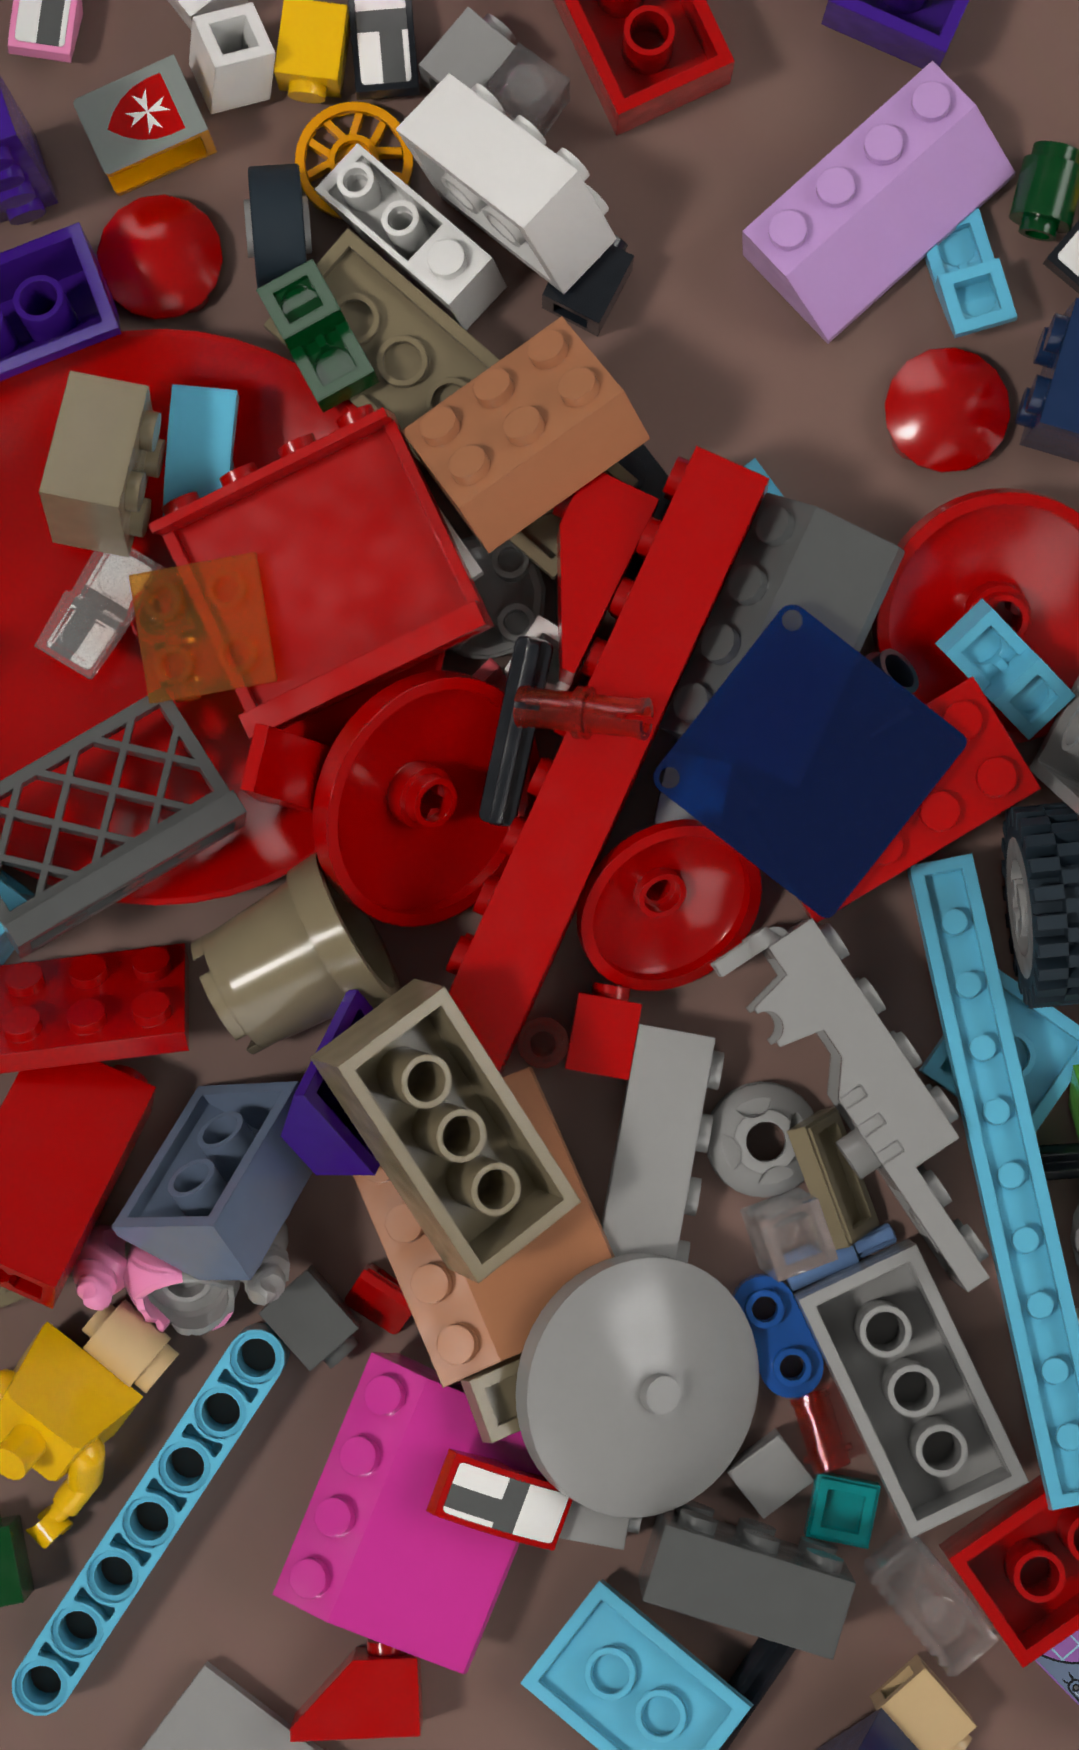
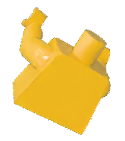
(56, 1419)

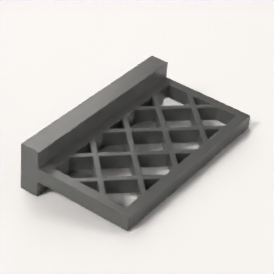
(137, 858)

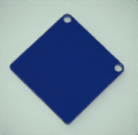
(809, 760)

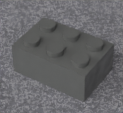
(747, 1578)

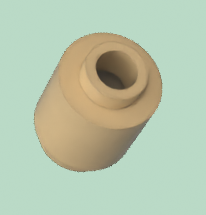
(129, 1345)

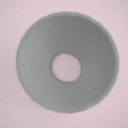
(732, 1121)

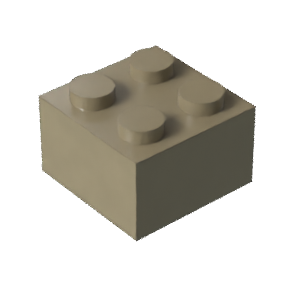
(101, 464)

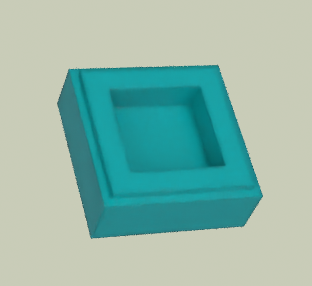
(842, 1509)

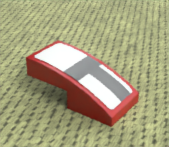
(499, 1500)

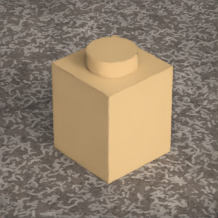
(924, 1708)

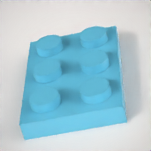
(632, 1682)

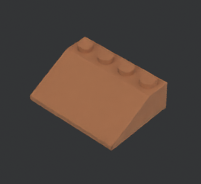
(486, 1322)

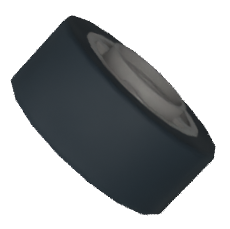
(276, 221)

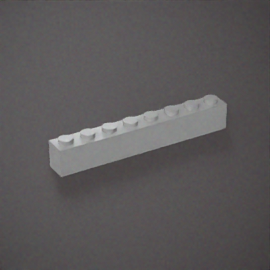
(653, 1183)

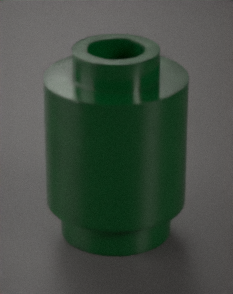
(1047, 191)

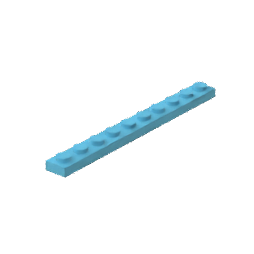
(1005, 1162)

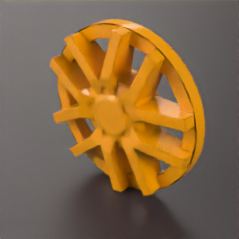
(346, 143)

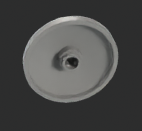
(637, 1385)

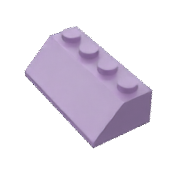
(878, 202)

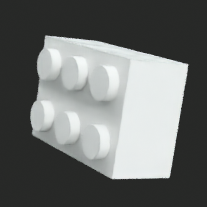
(509, 181)

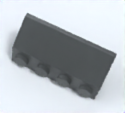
(786, 559)

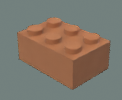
(526, 434)

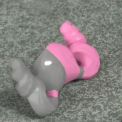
(164, 1291)

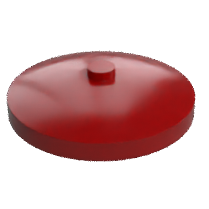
(993, 546)
(405, 796)

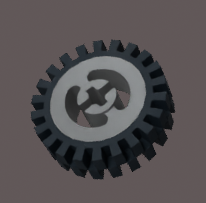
(1043, 901)

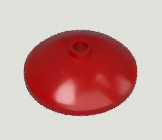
(682, 923)

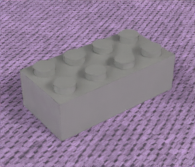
(910, 1387)

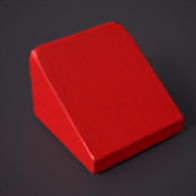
(379, 1299)

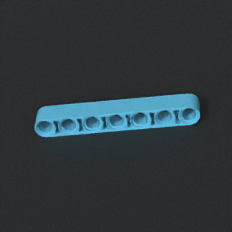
(130, 1540)

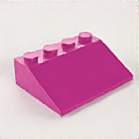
(369, 1546)

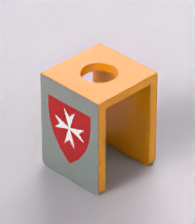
(144, 125)

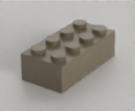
(446, 1129)

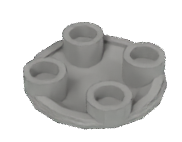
(512, 595)

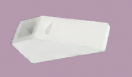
(412, 236)

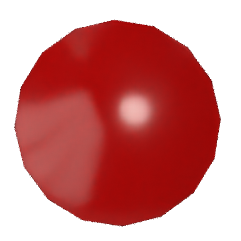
(160, 257)
(947, 410)

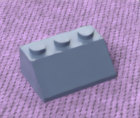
(218, 1183)

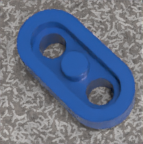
(780, 1336)

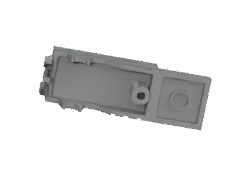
(870, 1079)

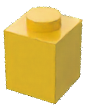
(312, 50)

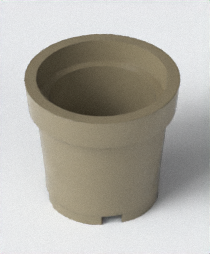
(293, 960)

